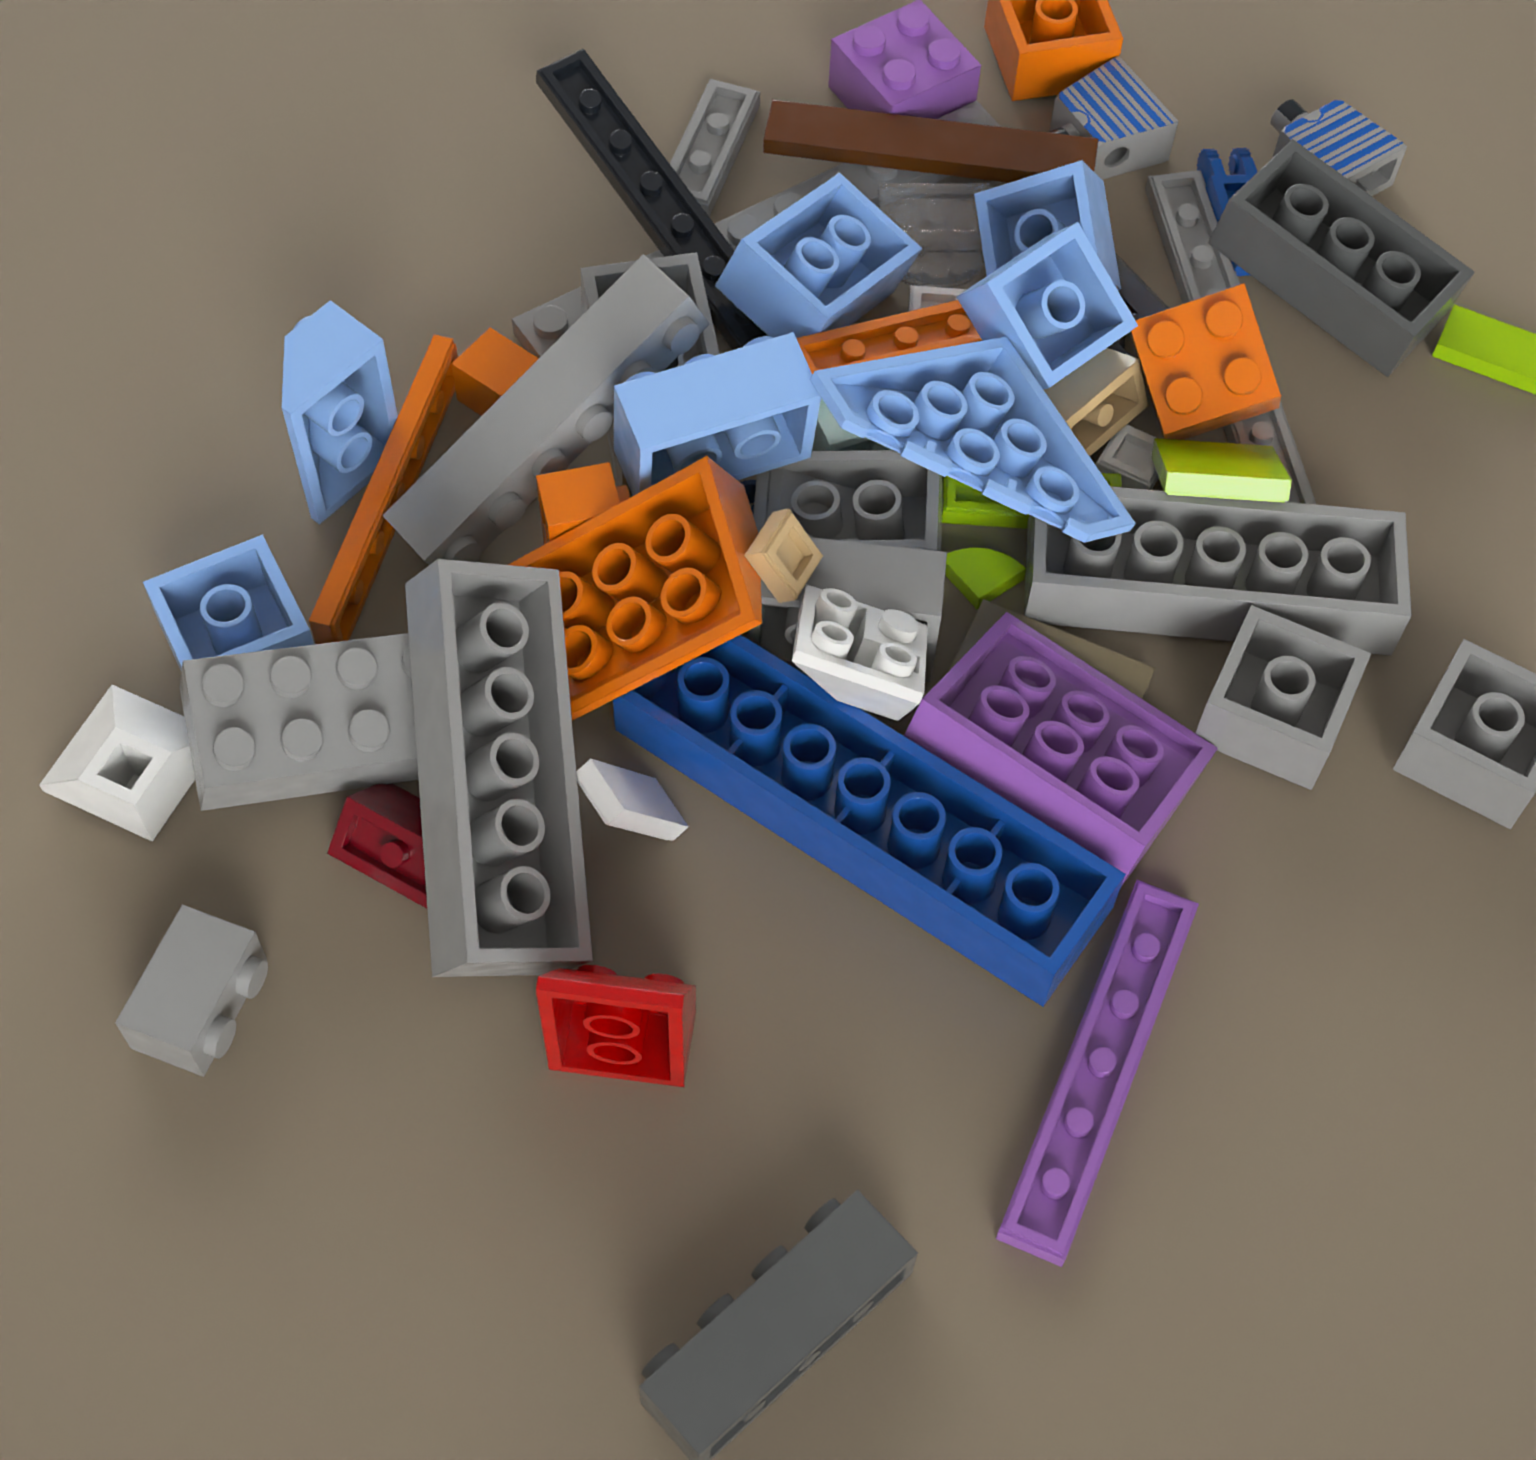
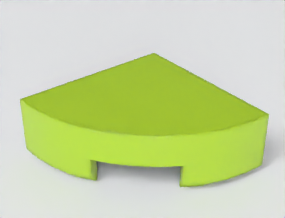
(982, 573)

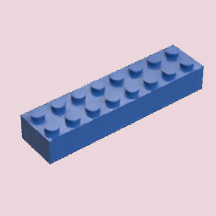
(877, 811)

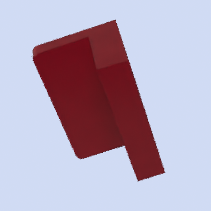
(383, 839)

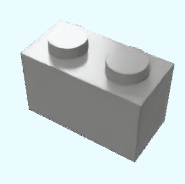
(193, 991)

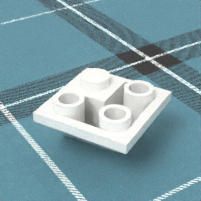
(861, 652)
(126, 764)

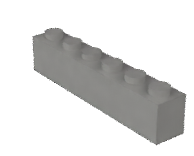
(546, 416)

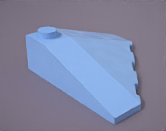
(982, 422)

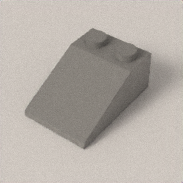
(857, 497)

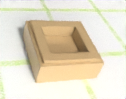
(783, 555)

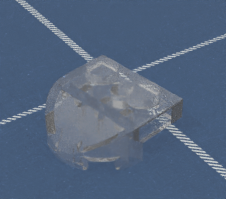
(941, 222)

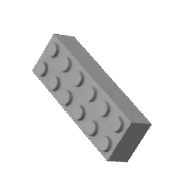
(1205, 560)
(496, 771)

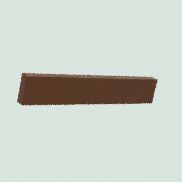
(919, 143)

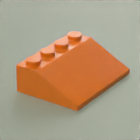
(654, 582)

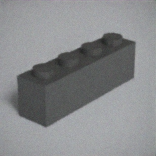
(776, 1327)

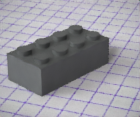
(1339, 257)

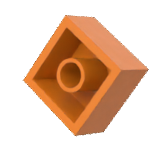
(1050, 42)
(1205, 364)

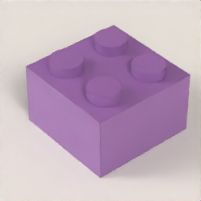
(903, 66)

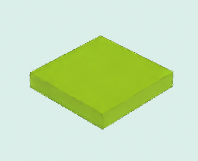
(1220, 470)

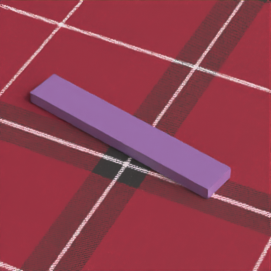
(1097, 1074)

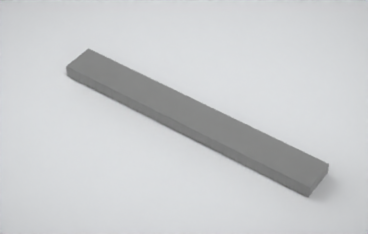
(1199, 270)

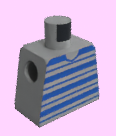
(1122, 113)
(1343, 141)

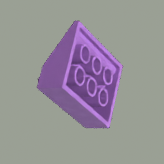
(1061, 742)

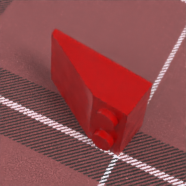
(617, 1024)

